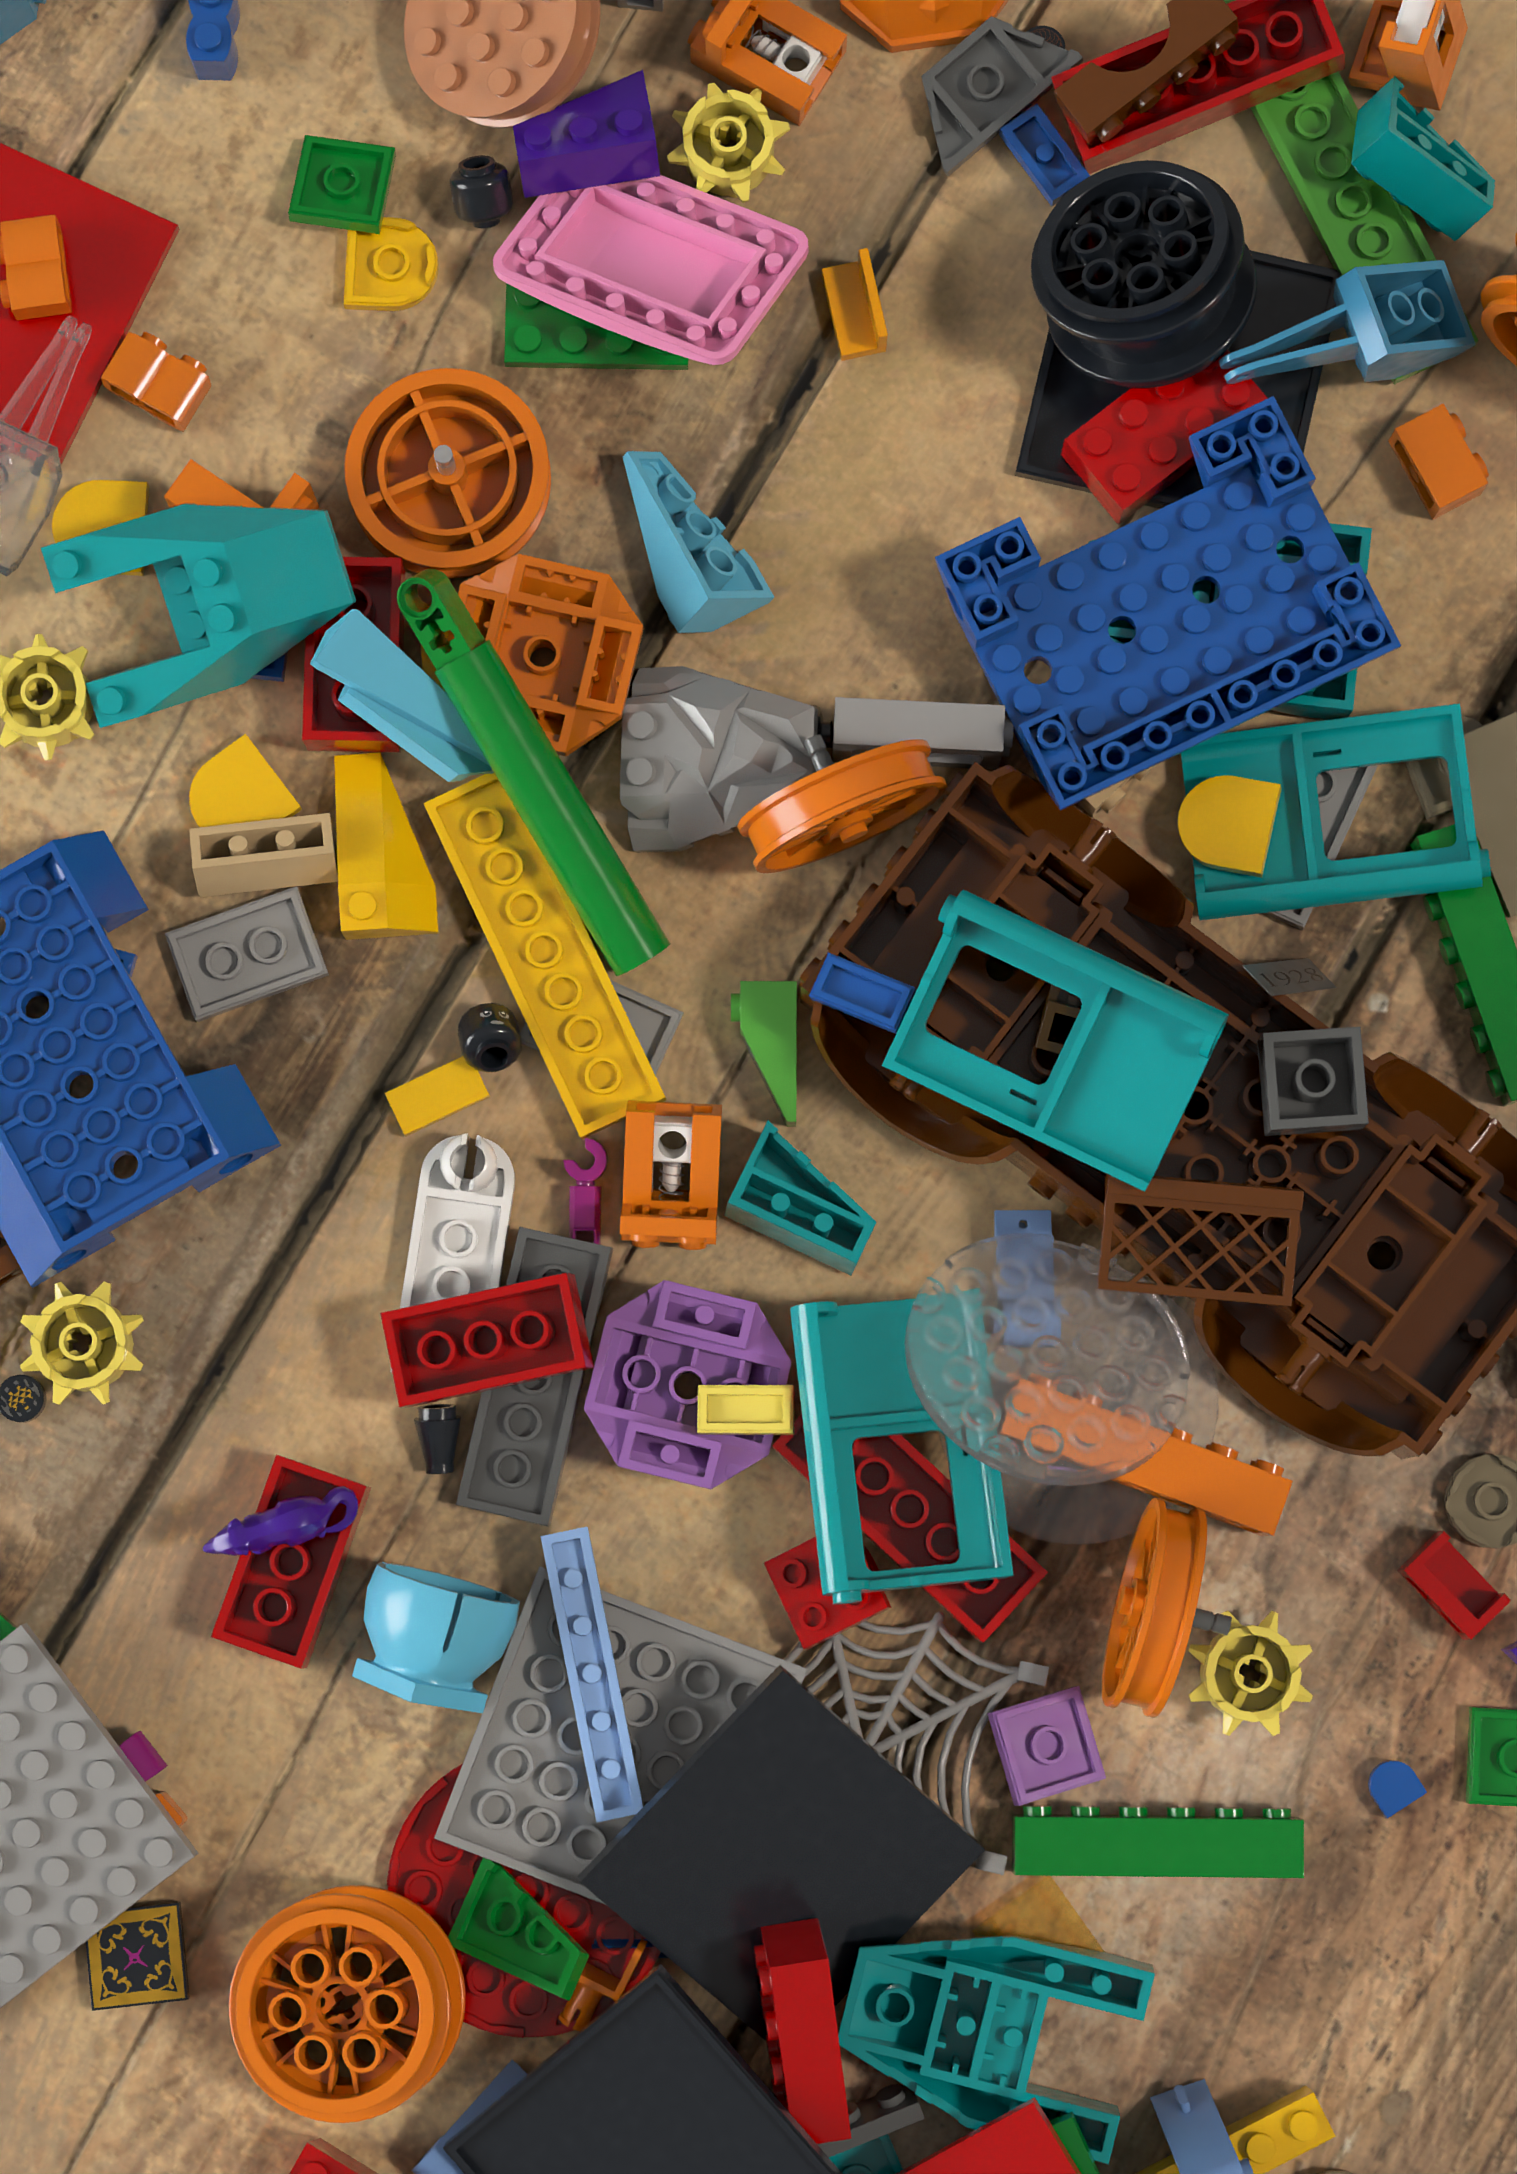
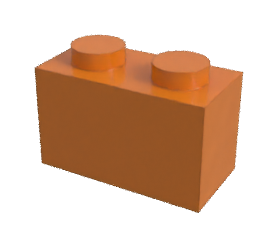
(1439, 460)

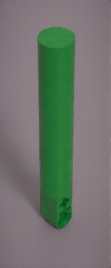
(532, 774)

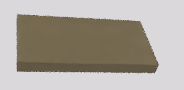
(1493, 785)

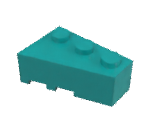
(1417, 165)
(798, 1205)

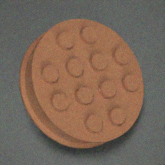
(500, 56)

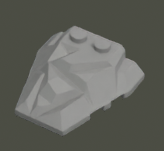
(704, 754)

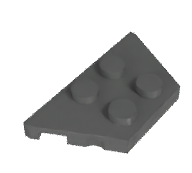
(987, 85)

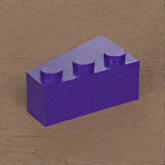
(589, 141)

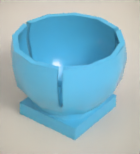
(433, 1635)

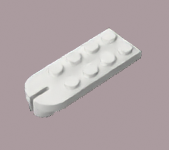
(459, 1222)

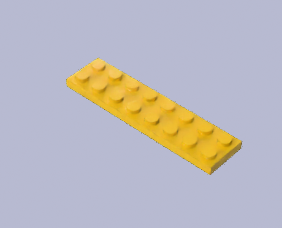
(544, 956)

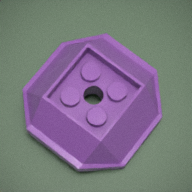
(642, 1355)

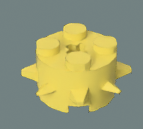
(718, 120)
(23, 682)
(57, 1331)
(1274, 1659)

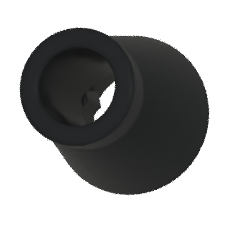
(438, 1436)

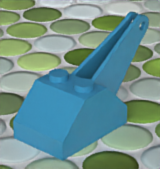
(1394, 324)

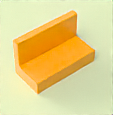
(855, 308)

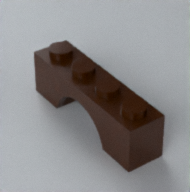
(1102, 98)

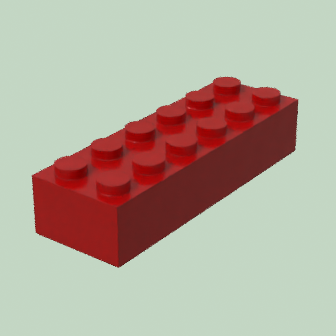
(1274, 52)
(912, 1520)

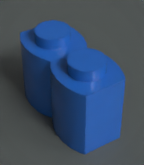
(212, 39)

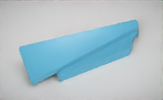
(398, 697)

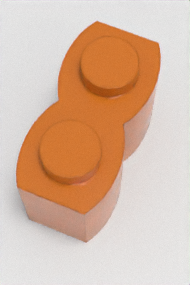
(34, 268)
(156, 380)

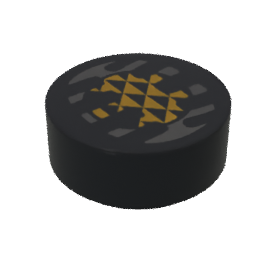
(22, 1398)

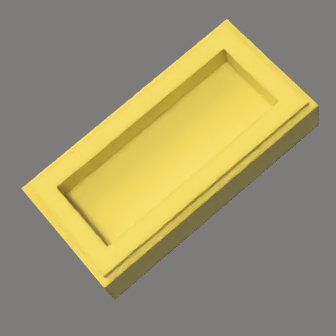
(745, 1410)

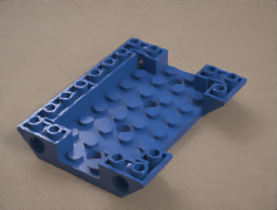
(1191, 662)
(62, 1149)

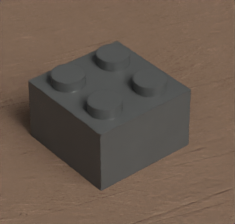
(1312, 1081)

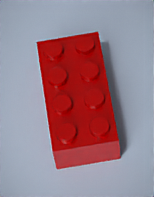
(1143, 436)
(326, 721)
(487, 1340)
(285, 1593)
(802, 2028)

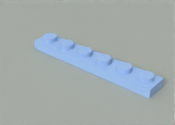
(592, 1674)

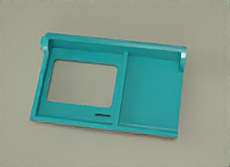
(1296, 864)
(1121, 1067)
(858, 1388)

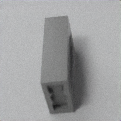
(954, 731)

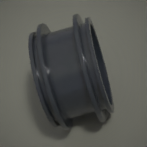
(1187, 238)

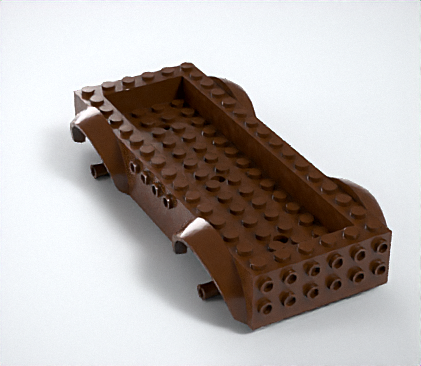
(1420, 1176)

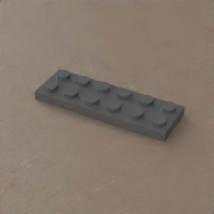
(527, 1426)

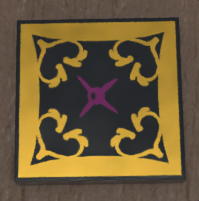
(139, 1959)

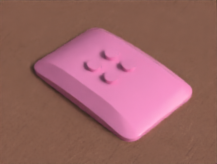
(654, 263)

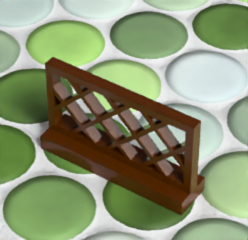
(1202, 1196)

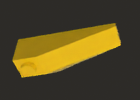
(379, 862)

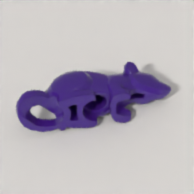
(288, 1523)

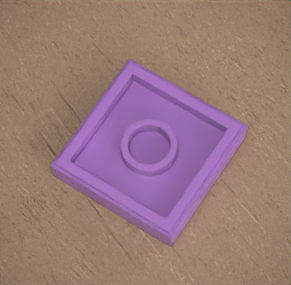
(1046, 1745)

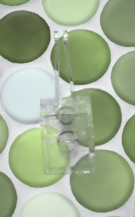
(27, 461)

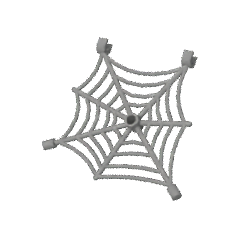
(1026, 1672)

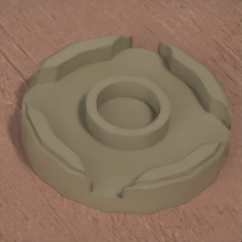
(1484, 1501)

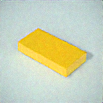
(436, 1095)

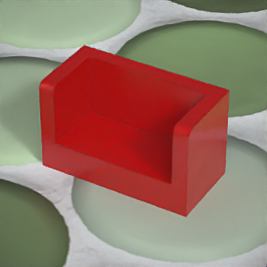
(1452, 1586)

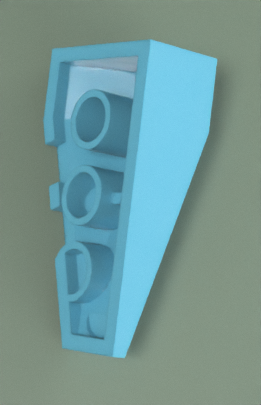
(691, 562)

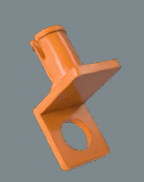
(592, 1986)

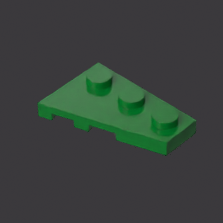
(516, 1934)

